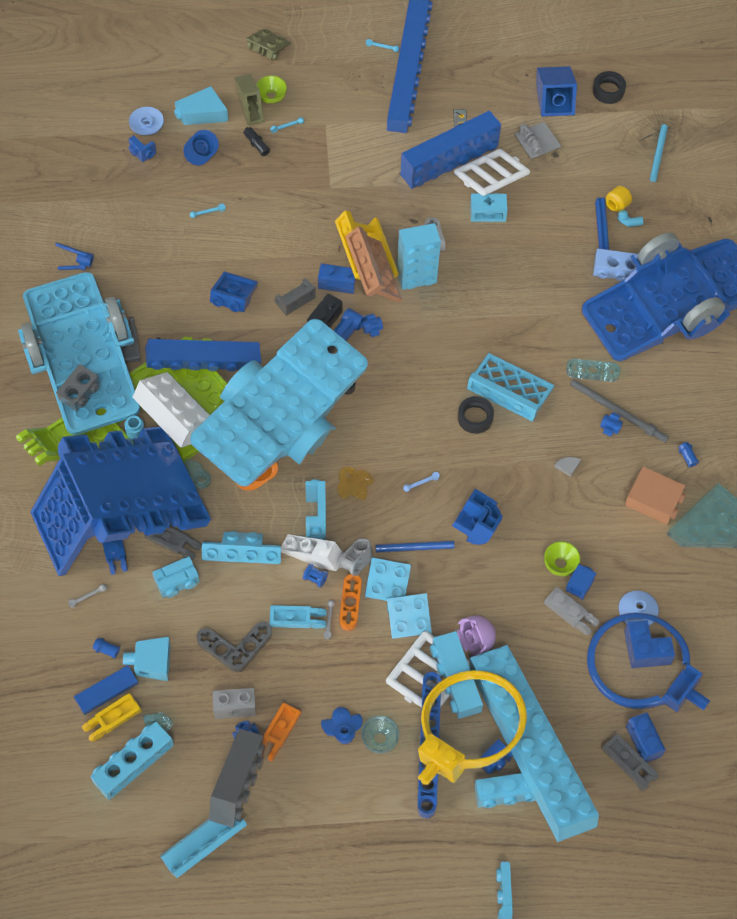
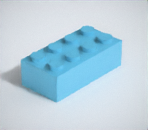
(418, 256)

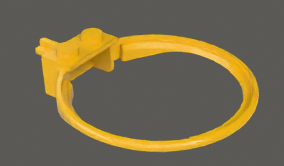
(445, 759)

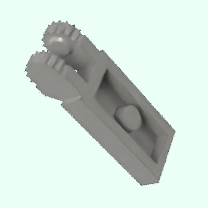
(570, 611)

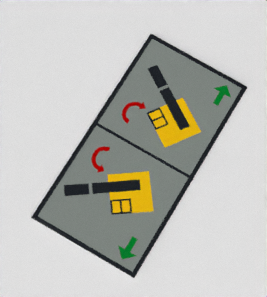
(460, 116)

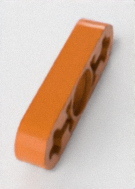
(353, 609)

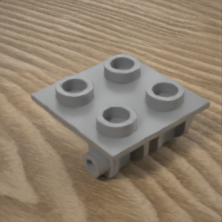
(537, 139)

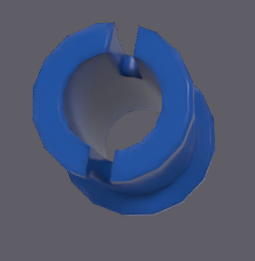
(688, 454)
(105, 647)

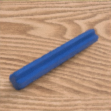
(602, 223)

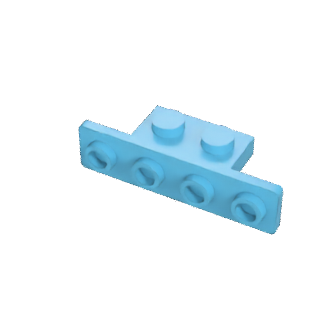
(241, 548)

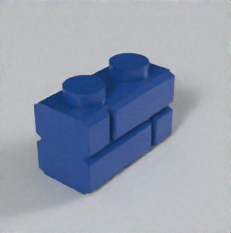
(336, 278)
(645, 737)

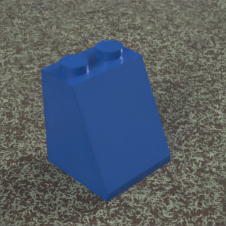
(556, 91)

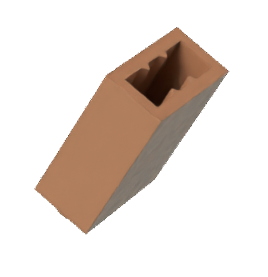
(655, 495)

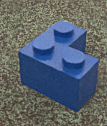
(644, 650)

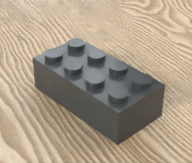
(236, 778)

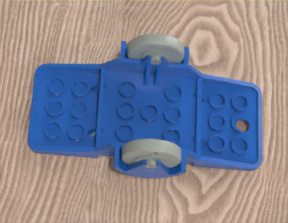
(666, 295)

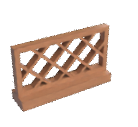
(372, 265)

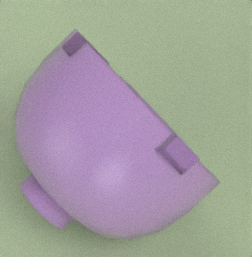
(476, 634)

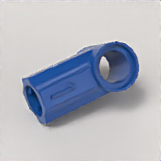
(349, 323)

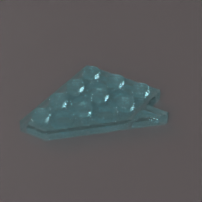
(709, 523)

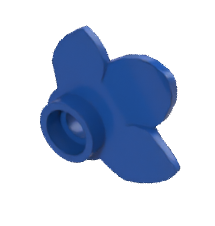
(340, 723)

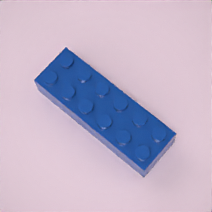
(450, 149)

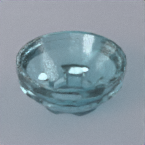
(382, 725)

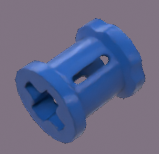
(315, 575)

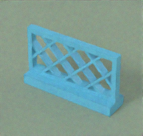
(503, 395)

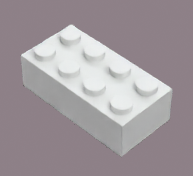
(170, 407)

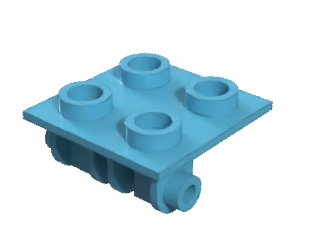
(387, 579)
(409, 615)

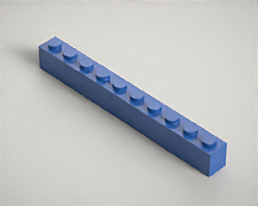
(408, 66)

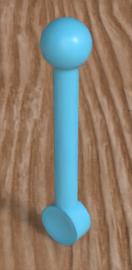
(369, 43)
(274, 129)
(221, 207)

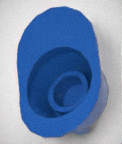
(201, 147)

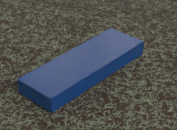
(106, 690)

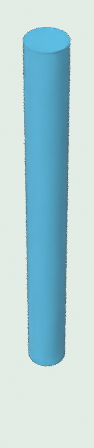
(658, 154)

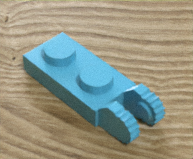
(296, 617)
(504, 895)

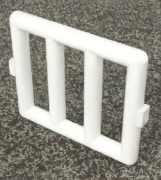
(495, 184)
(403, 666)

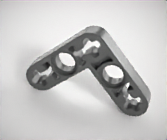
(232, 652)

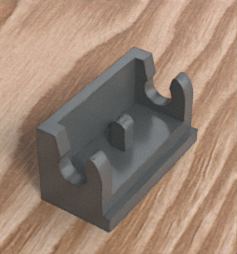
(296, 297)

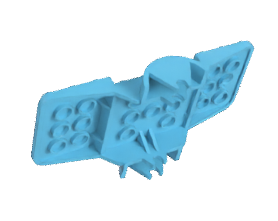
(279, 405)

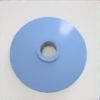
(146, 120)
(631, 599)

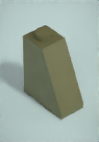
(249, 99)

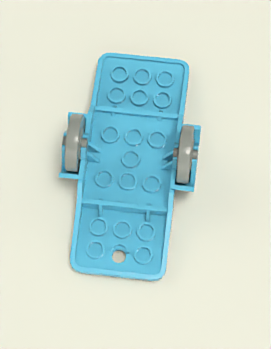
(74, 329)

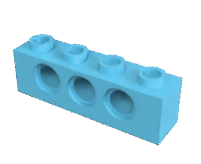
(129, 771)

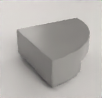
(568, 465)

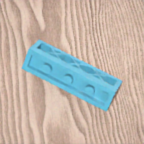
(198, 845)

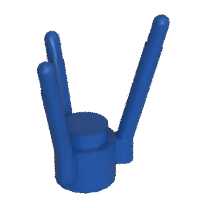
(84, 259)

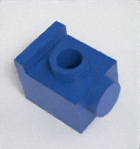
(495, 748)

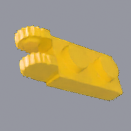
(112, 717)

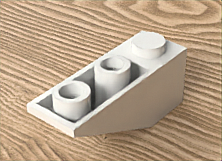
(314, 551)

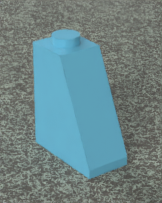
(201, 108)

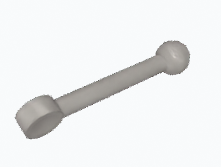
(72, 603)
(327, 634)

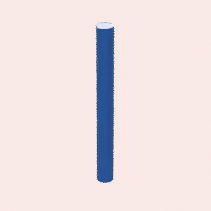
(415, 546)

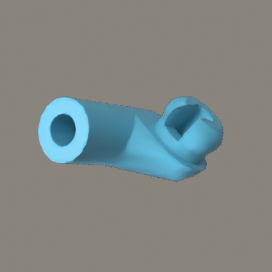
(628, 221)

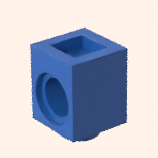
(581, 581)

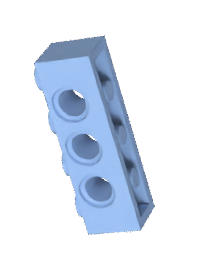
(620, 260)

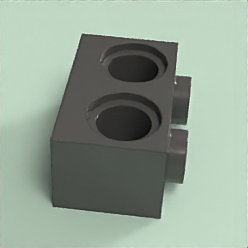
(74, 386)

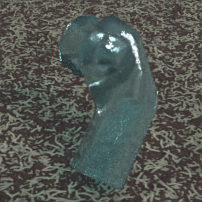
(164, 721)

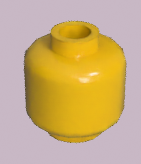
(618, 198)

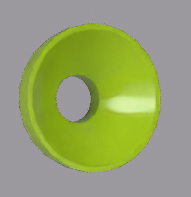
(272, 84)
(563, 551)

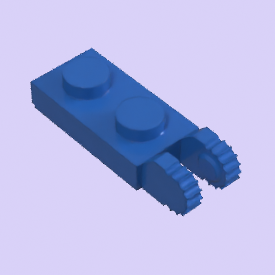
(114, 552)

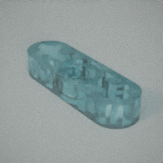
(606, 376)

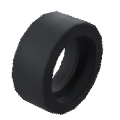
(609, 97)
(477, 402)

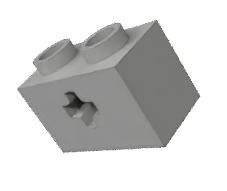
(234, 703)

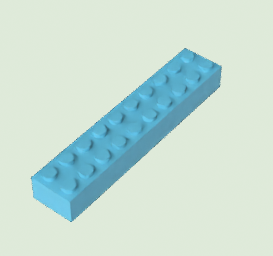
(538, 751)

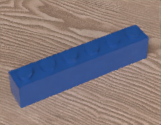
(200, 354)

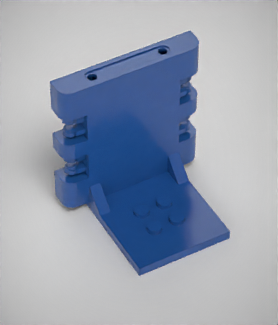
(112, 490)

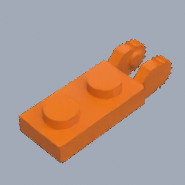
(280, 728)

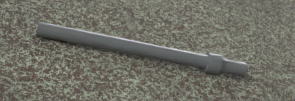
(650, 430)

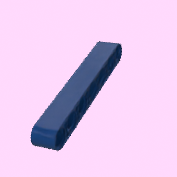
(429, 795)

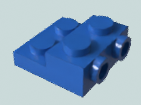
(233, 292)

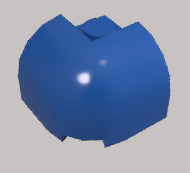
(478, 518)

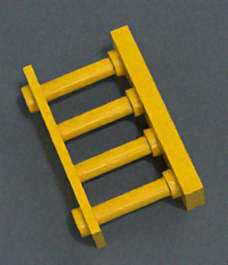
(346, 224)

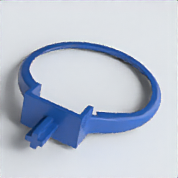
(679, 691)

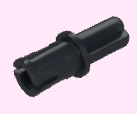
(256, 141)

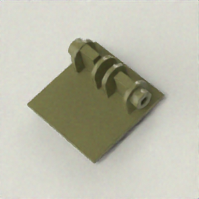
(267, 43)

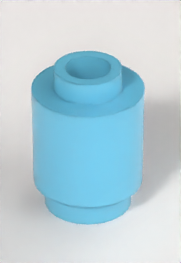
(133, 427)

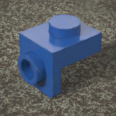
(141, 151)

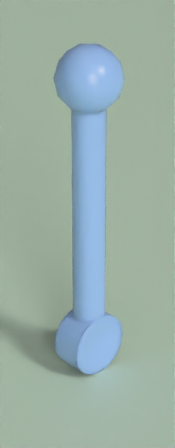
(435, 476)

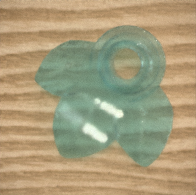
(196, 473)

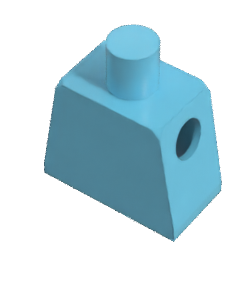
(150, 658)

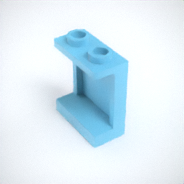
(316, 524)

